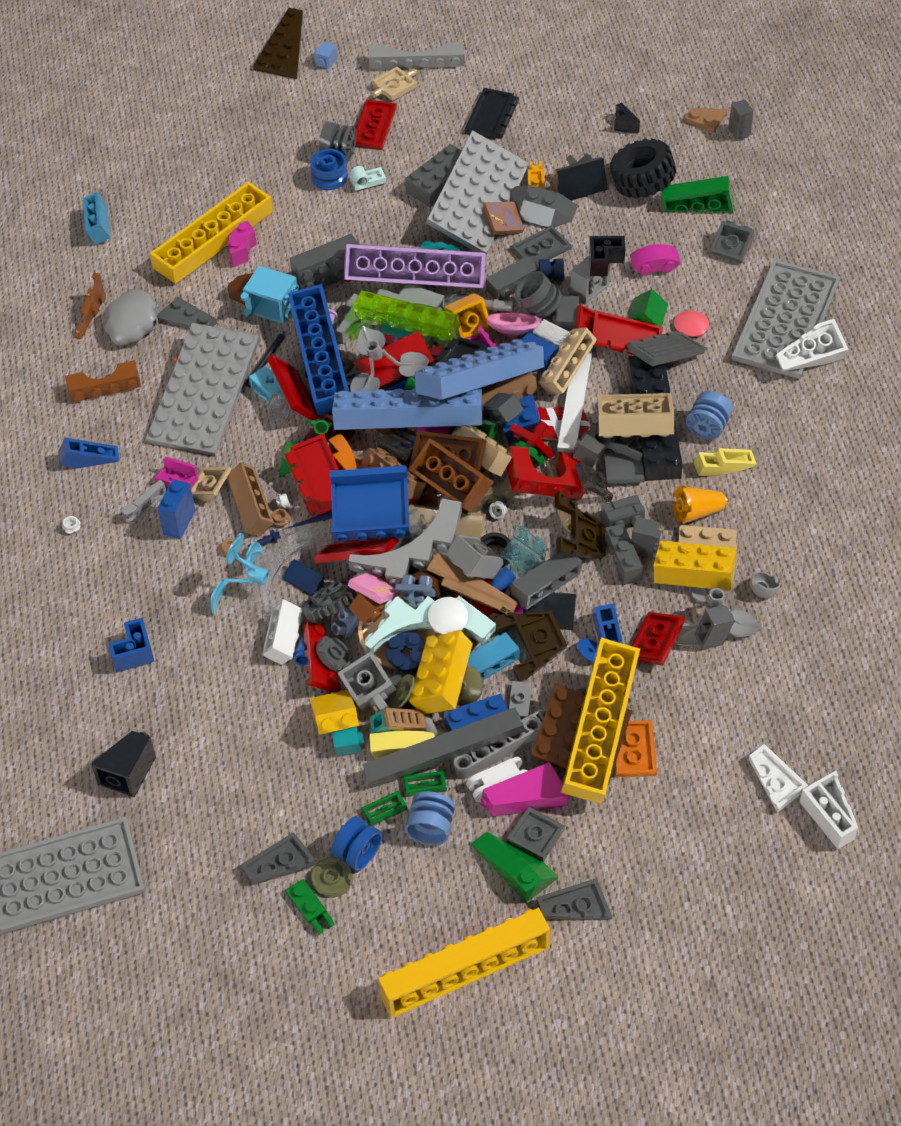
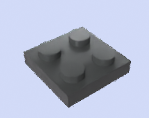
(536, 834)

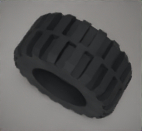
(642, 168)

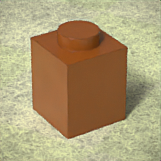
(366, 609)

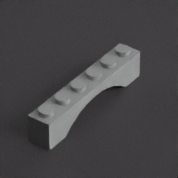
(444, 56)

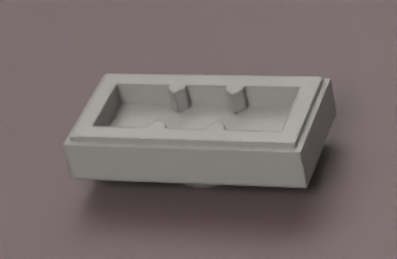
(521, 697)

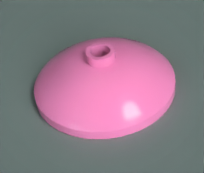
(513, 323)

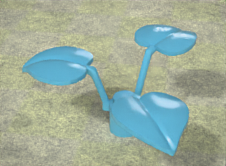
(254, 572)

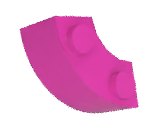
(240, 243)
(655, 258)

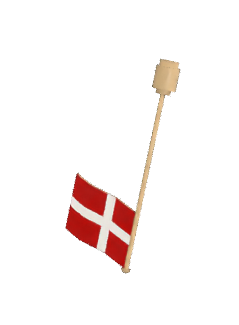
(553, 419)

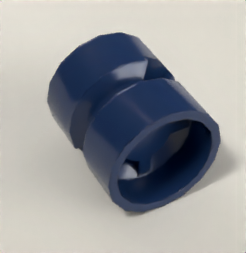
(552, 269)

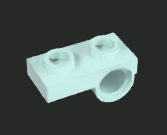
(363, 179)

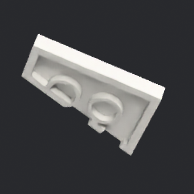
(776, 777)

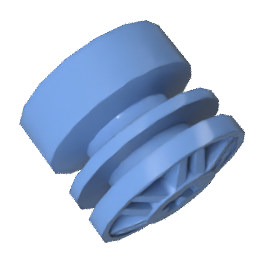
(709, 415)
(430, 818)

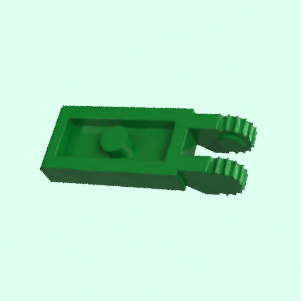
(309, 905)

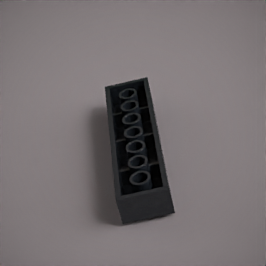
(660, 454)

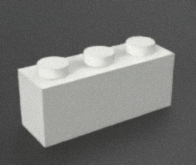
(282, 632)

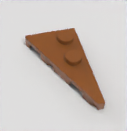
(91, 304)

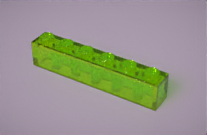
(406, 315)

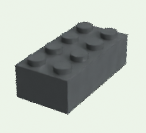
(429, 179)
(321, 264)

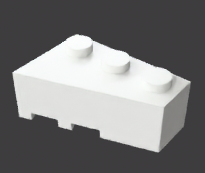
(830, 810)

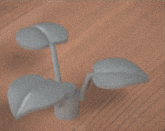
(371, 343)
(742, 627)

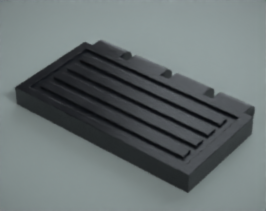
(492, 113)
(459, 347)

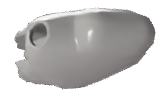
(131, 317)

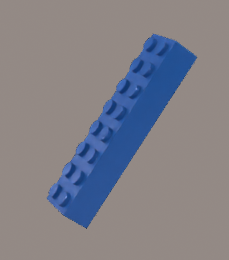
(318, 346)

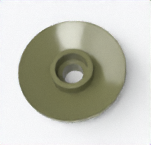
(472, 686)
(403, 692)

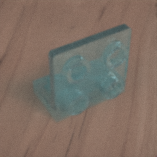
(524, 549)

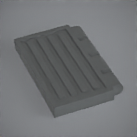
(665, 348)

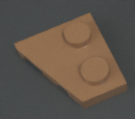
(706, 118)

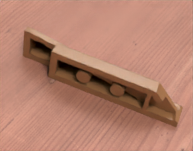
(472, 588)

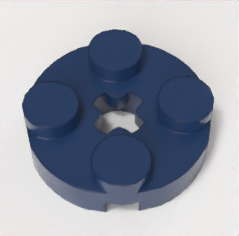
(398, 643)

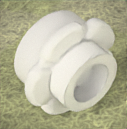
(283, 501)
(493, 510)
(68, 521)

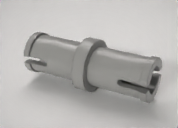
(496, 305)

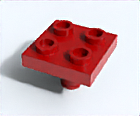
(533, 438)

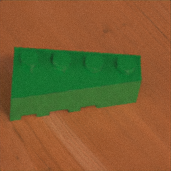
(699, 195)

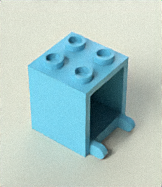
(268, 294)

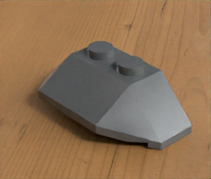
(542, 206)

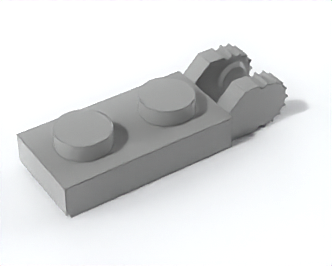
(144, 502)

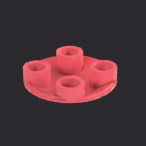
(691, 323)

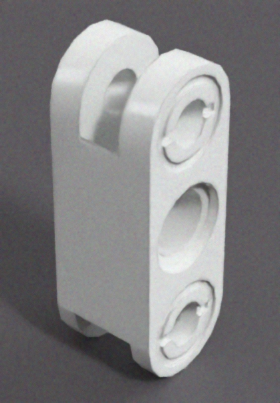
(493, 776)

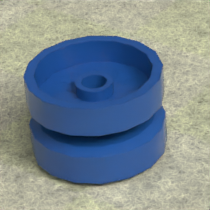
(328, 169)
(356, 843)

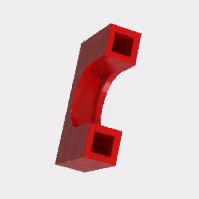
(528, 480)

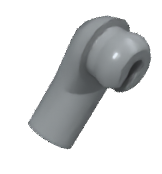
(430, 727)

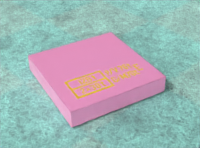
(373, 588)

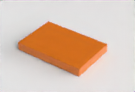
(637, 751)

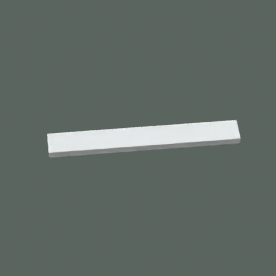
(574, 407)

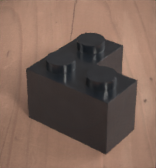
(605, 251)

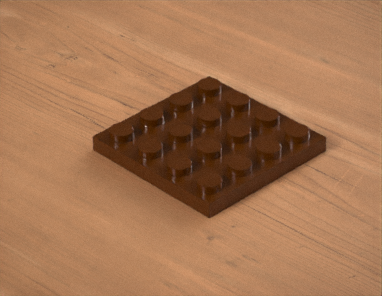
(466, 448)
(560, 725)

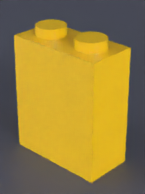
(334, 712)

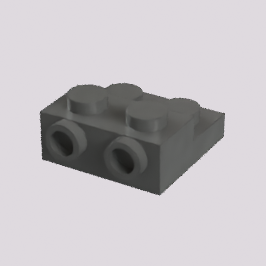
(732, 241)

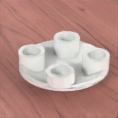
(447, 615)

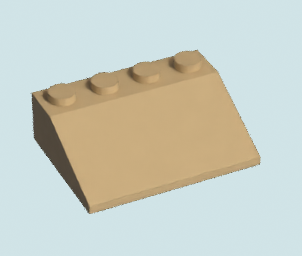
(635, 415)

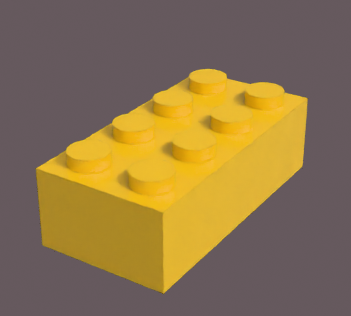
(695, 565)
(441, 672)

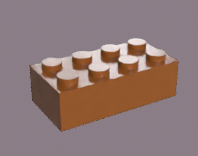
(451, 475)

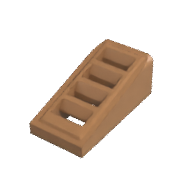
(405, 719)

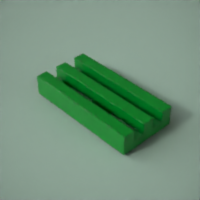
(432, 786)
(382, 811)

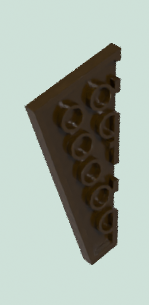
(283, 48)

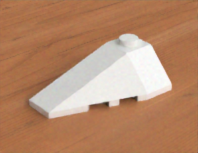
(814, 348)

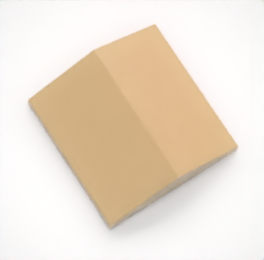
(209, 482)

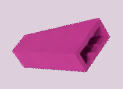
(535, 788)

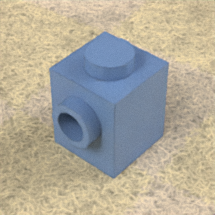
(325, 55)

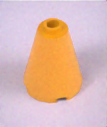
(696, 503)

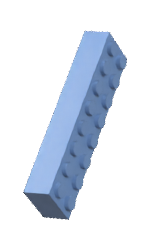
(478, 369)
(404, 409)

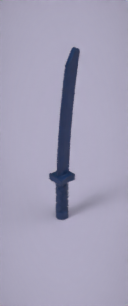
(275, 535)

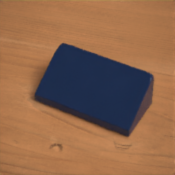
(303, 577)

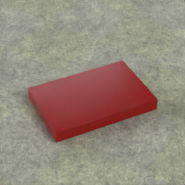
(657, 637)

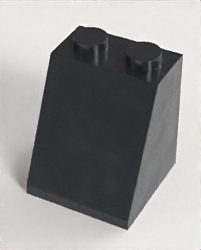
(125, 763)

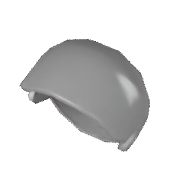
(764, 585)

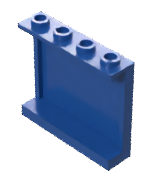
(370, 503)

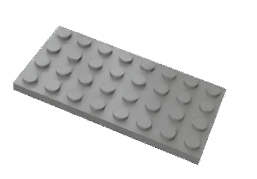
(478, 177)
(785, 309)
(203, 389)
(68, 874)

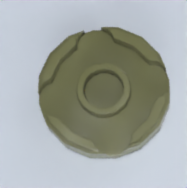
(331, 877)

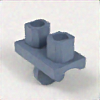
(413, 592)
(347, 623)

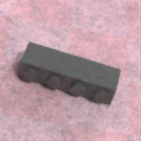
(545, 579)

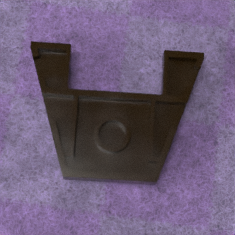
(586, 532)
(539, 635)

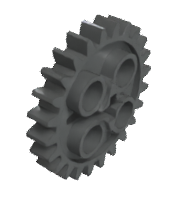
(329, 599)

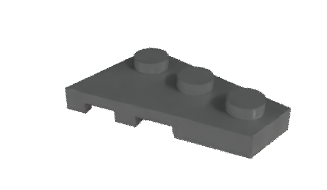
(184, 314)
(279, 859)
(575, 902)

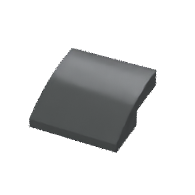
(622, 468)

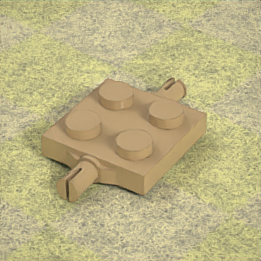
(394, 83)

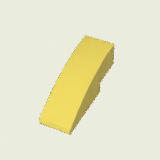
(724, 461)
(392, 741)

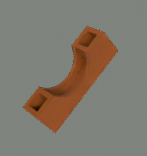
(83, 387)

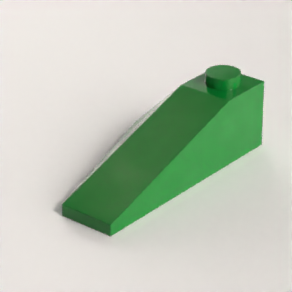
(519, 869)

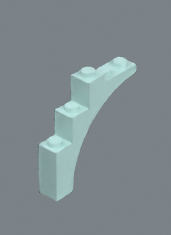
(405, 619)

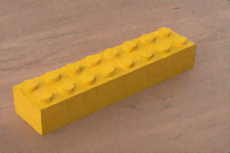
(210, 232)
(600, 721)
(464, 962)

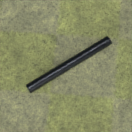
(264, 361)

